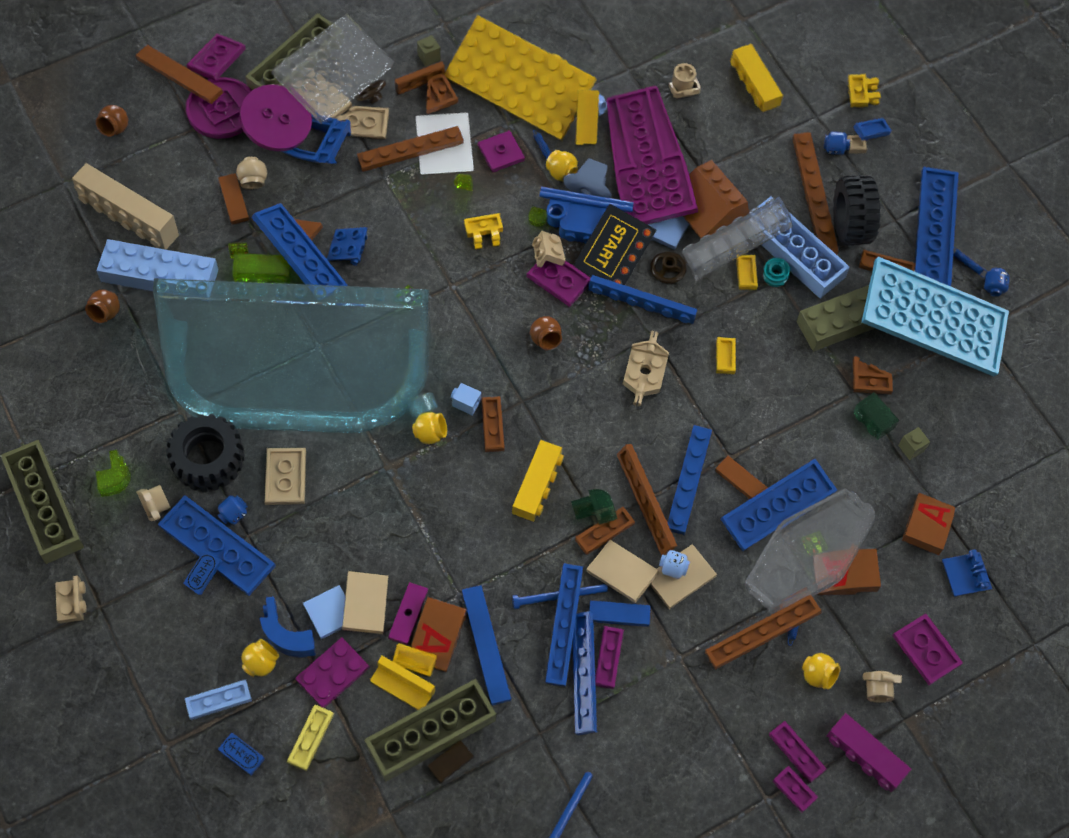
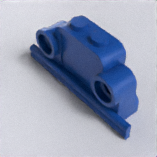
(577, 212)

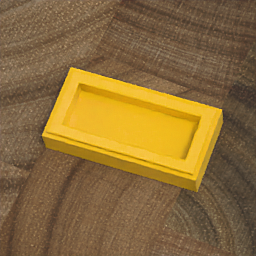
(747, 272)
(725, 355)
(414, 659)

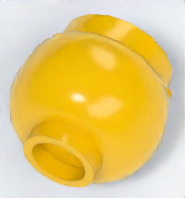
(561, 164)
(430, 427)
(259, 658)
(821, 670)

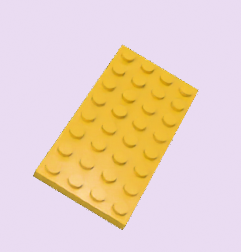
(519, 77)

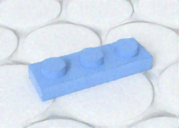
(218, 699)

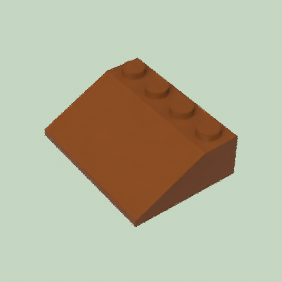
(716, 200)

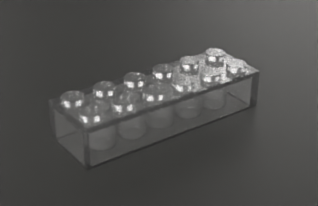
(737, 238)

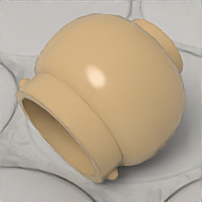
(251, 173)

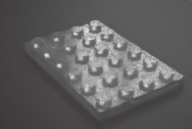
(333, 68)

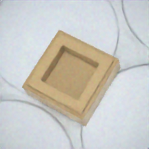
(856, 144)

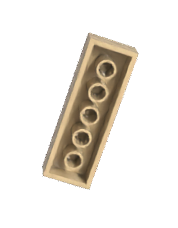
(125, 207)

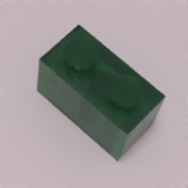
(875, 416)

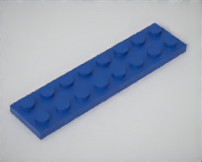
(936, 224)

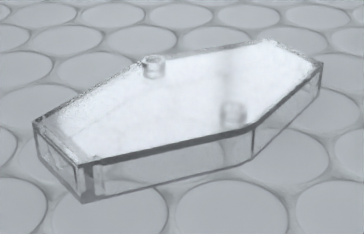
(810, 550)

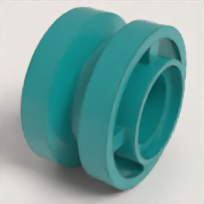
(777, 264)

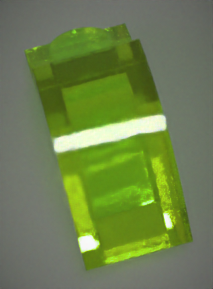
(115, 479)

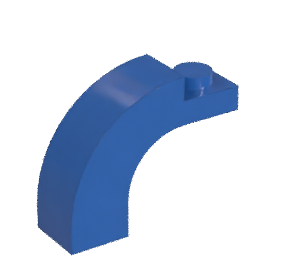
(287, 642)

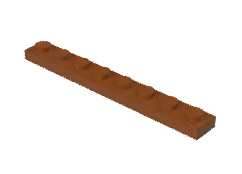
(814, 190)

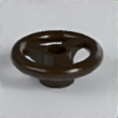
(372, 92)
(671, 259)

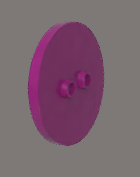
(222, 116)
(274, 118)

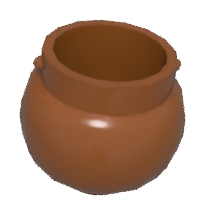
(112, 120)
(102, 306)
(546, 332)

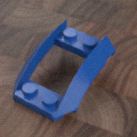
(335, 135)

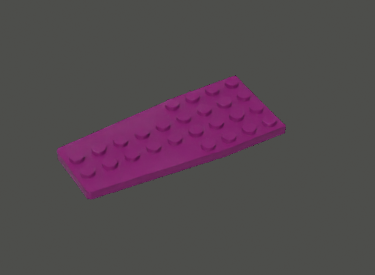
(648, 157)

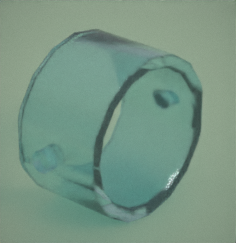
(422, 404)

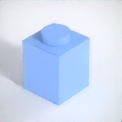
(466, 398)

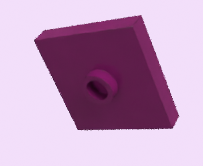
(501, 151)

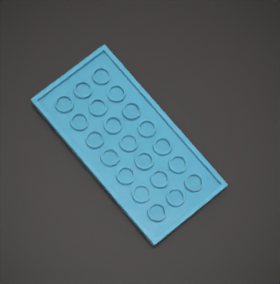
(935, 316)

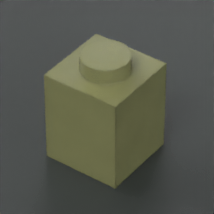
(428, 51)
(914, 443)

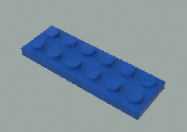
(296, 247)
(780, 501)
(201, 531)

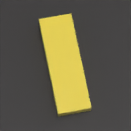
(310, 737)

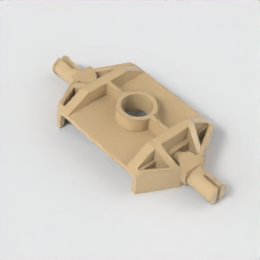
(650, 356)

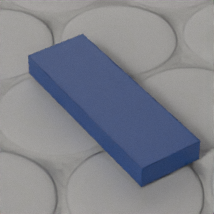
(620, 613)

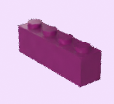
(868, 752)

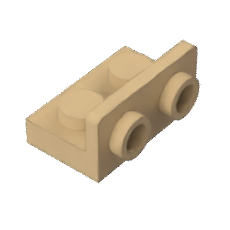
(69, 600)

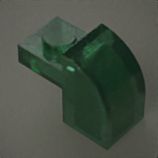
(597, 503)

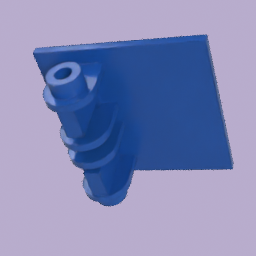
(348, 244)
(967, 573)

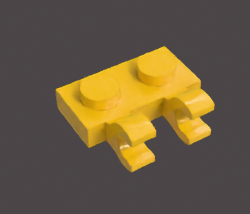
(858, 90)
(484, 225)

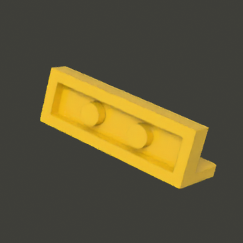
(587, 117)
(402, 683)

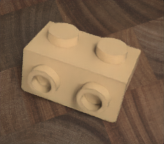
(548, 248)

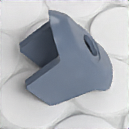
(589, 179)

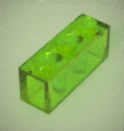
(261, 268)

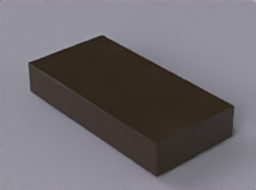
(450, 761)

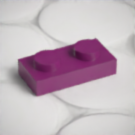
(795, 789)

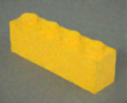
(756, 78)
(537, 481)

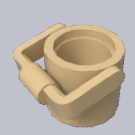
(683, 81)
(153, 501)
(881, 685)

